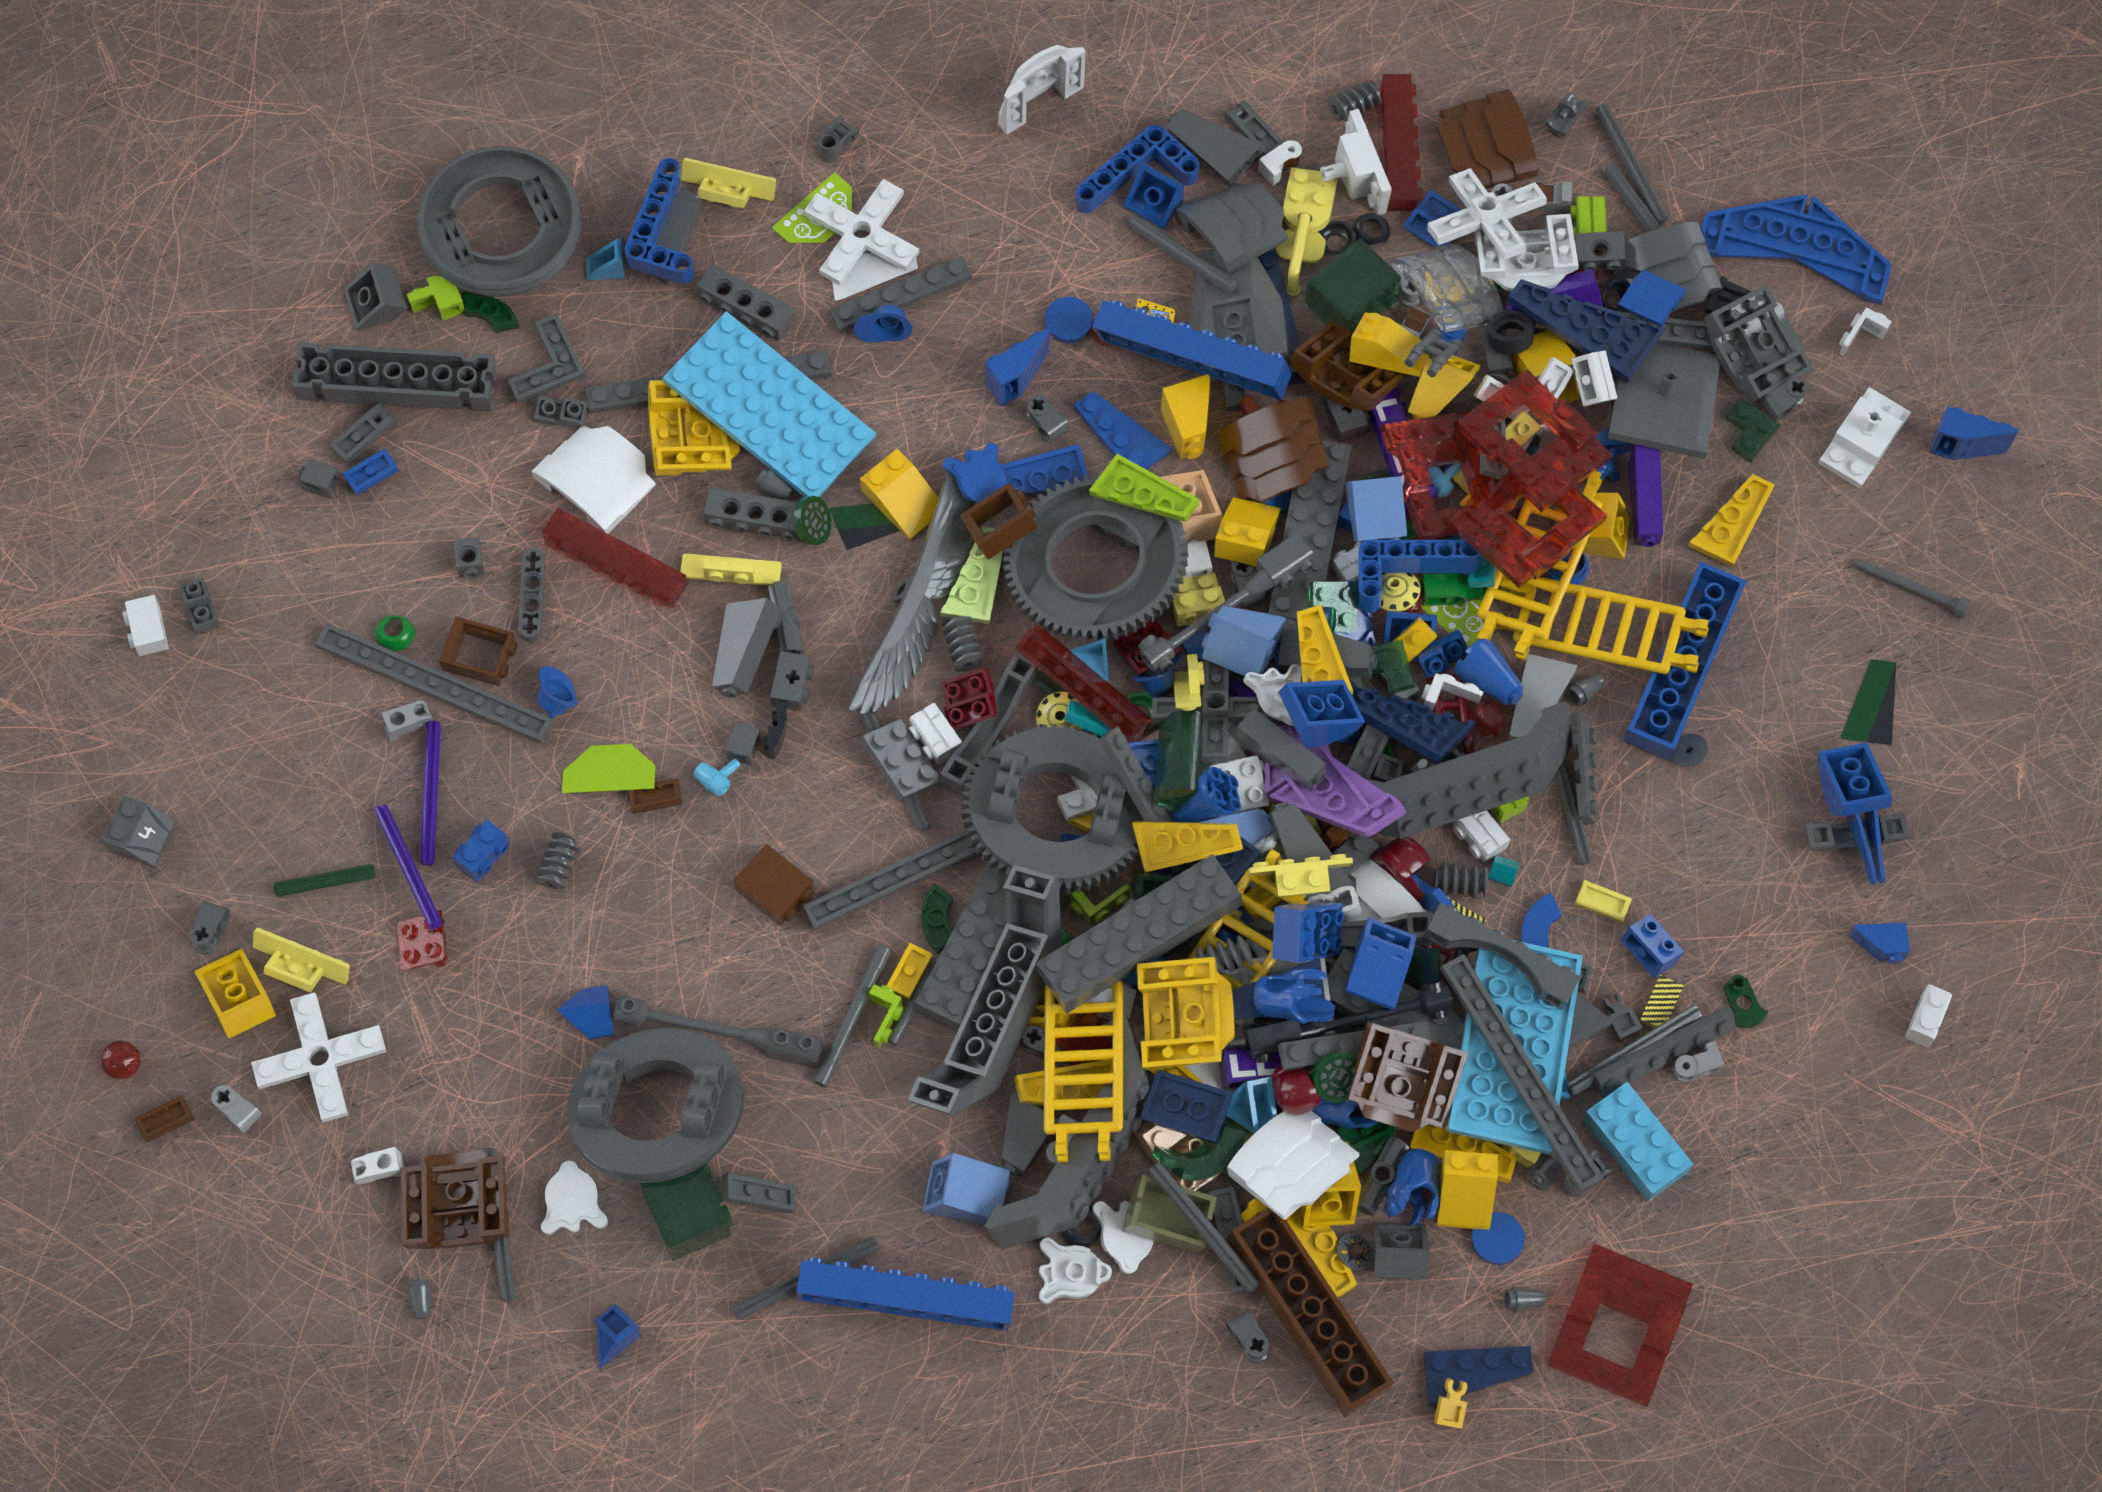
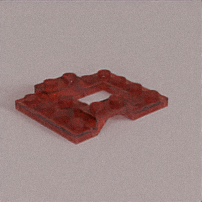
(1429, 444)
(1557, 465)
(1510, 545)
(1634, 1291)

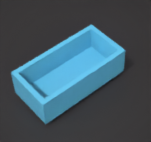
(1637, 1141)

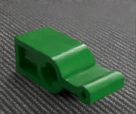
(1448, 589)

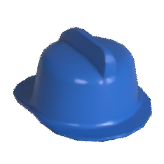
(886, 324)
(1158, 682)
(555, 691)

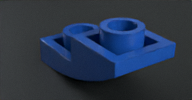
(1438, 655)

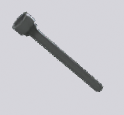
(1956, 605)

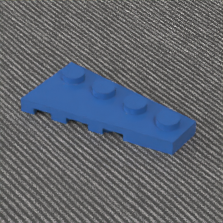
(1120, 432)
(1045, 470)

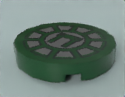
(812, 520)
(1334, 1075)

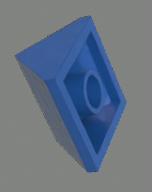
(1154, 196)
(1397, 622)

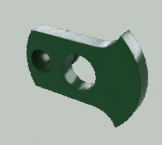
(1744, 1017)

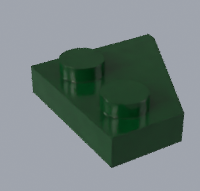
(1366, 1142)

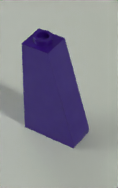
(1579, 285)
(1646, 495)

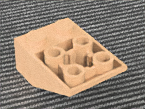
(1152, 1135)

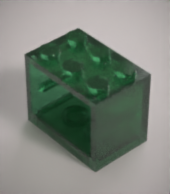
(1351, 286)
(688, 1212)

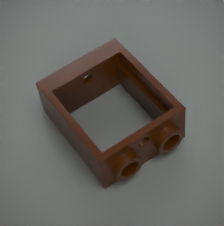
(1006, 533)
(455, 640)

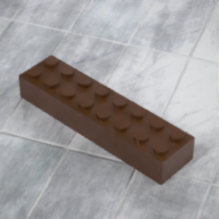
(1310, 1311)

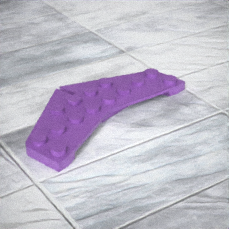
(1339, 799)

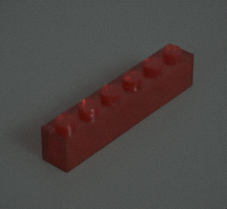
(1399, 141)
(614, 558)
(1083, 683)

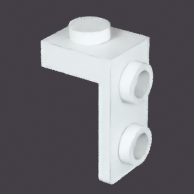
(1870, 321)
(1448, 683)

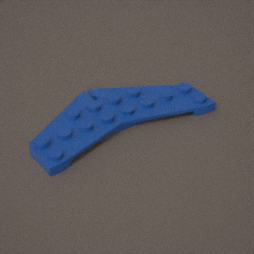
(1813, 239)

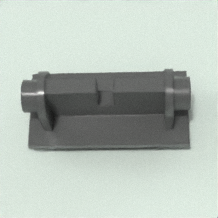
(1543, 1171)

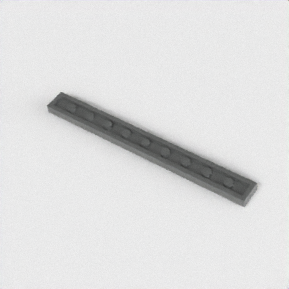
(635, 392)
(434, 683)
(1521, 1073)

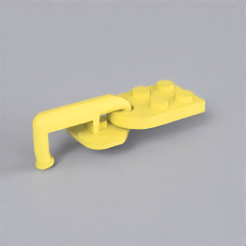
(1305, 201)

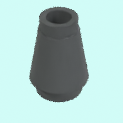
(773, 485)
(1583, 690)
(420, 1298)
(1522, 1299)

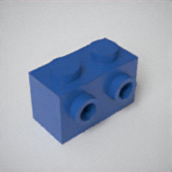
(481, 850)
(1652, 946)

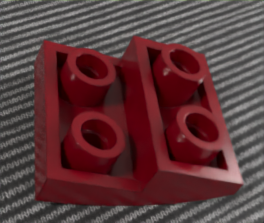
(1128, 645)
(969, 698)

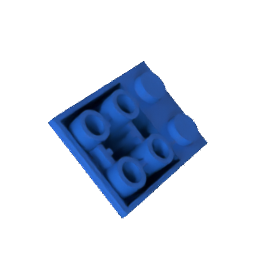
(1013, 370)
(1970, 436)
(1307, 931)
(1380, 963)

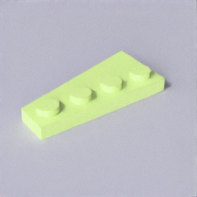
(975, 587)

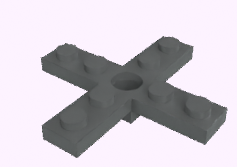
(1214, 720)

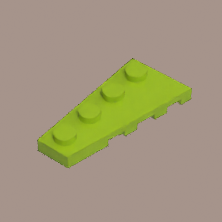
(1139, 488)

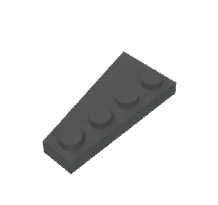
(1585, 768)

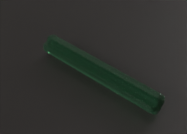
(324, 880)

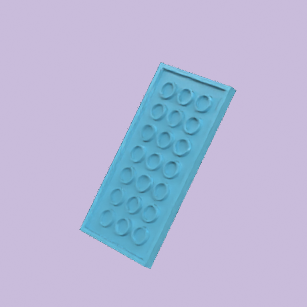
(769, 407)
(1485, 1099)

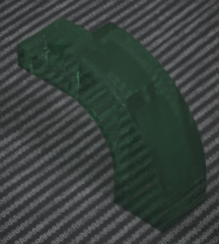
(1207, 1159)

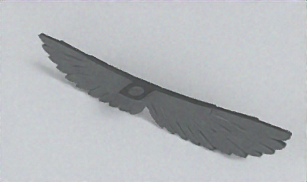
(914, 621)

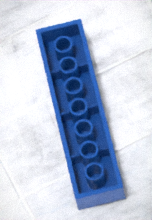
(1192, 349)
(1672, 695)
(905, 1294)

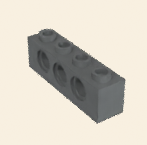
(718, 280)
(745, 504)

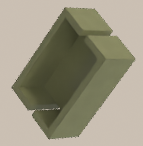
(1160, 1220)

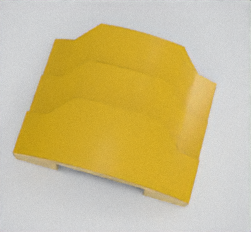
(683, 436)
(1185, 1012)

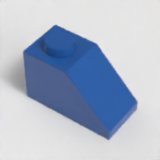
(1883, 941)

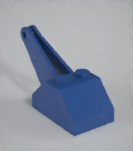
(1322, 712)
(1854, 786)

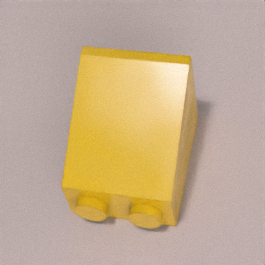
(1538, 355)
(1436, 392)
(1185, 414)
(1612, 535)
(1467, 1189)
(1336, 1204)

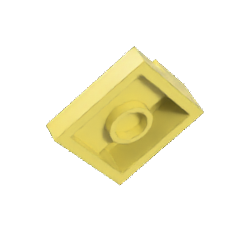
(1196, 598)

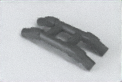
(1440, 357)

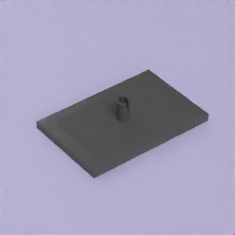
(1668, 401)

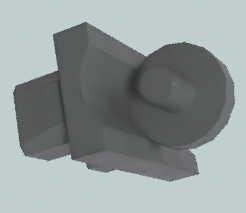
(1565, 115)

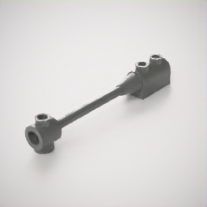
(1273, 570)
(777, 1043)

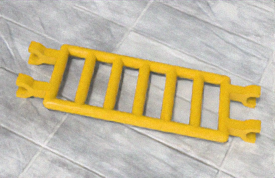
(1568, 568)
(1670, 658)
(1209, 936)
(1115, 1078)

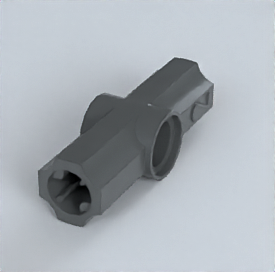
(788, 621)
(1387, 1162)

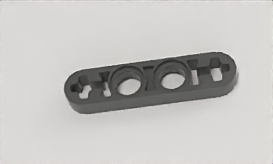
(535, 595)

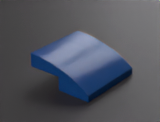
(1430, 209)
(1651, 298)

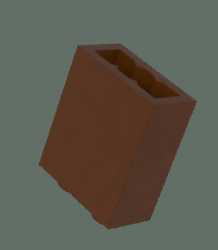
(774, 885)

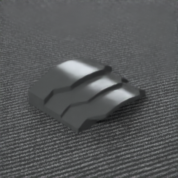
(1236, 223)
(1676, 255)
(1756, 344)

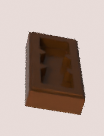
(664, 795)
(1335, 838)
(164, 1119)

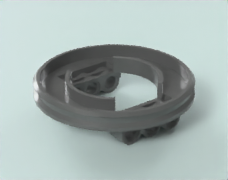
(548, 195)
(706, 1120)

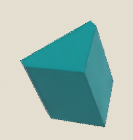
(1503, 870)

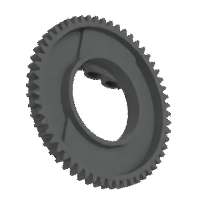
(1106, 614)
(993, 794)

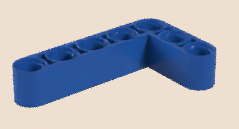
(1131, 163)
(653, 224)
(1409, 557)

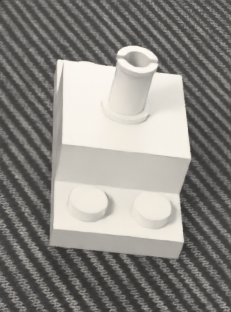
(1359, 165)
(1864, 437)

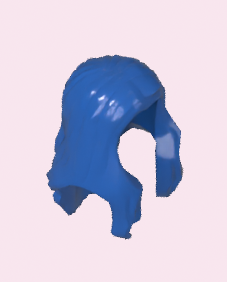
(1291, 998)
(1339, 1114)
(1416, 1170)

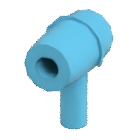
(1441, 479)
(715, 780)

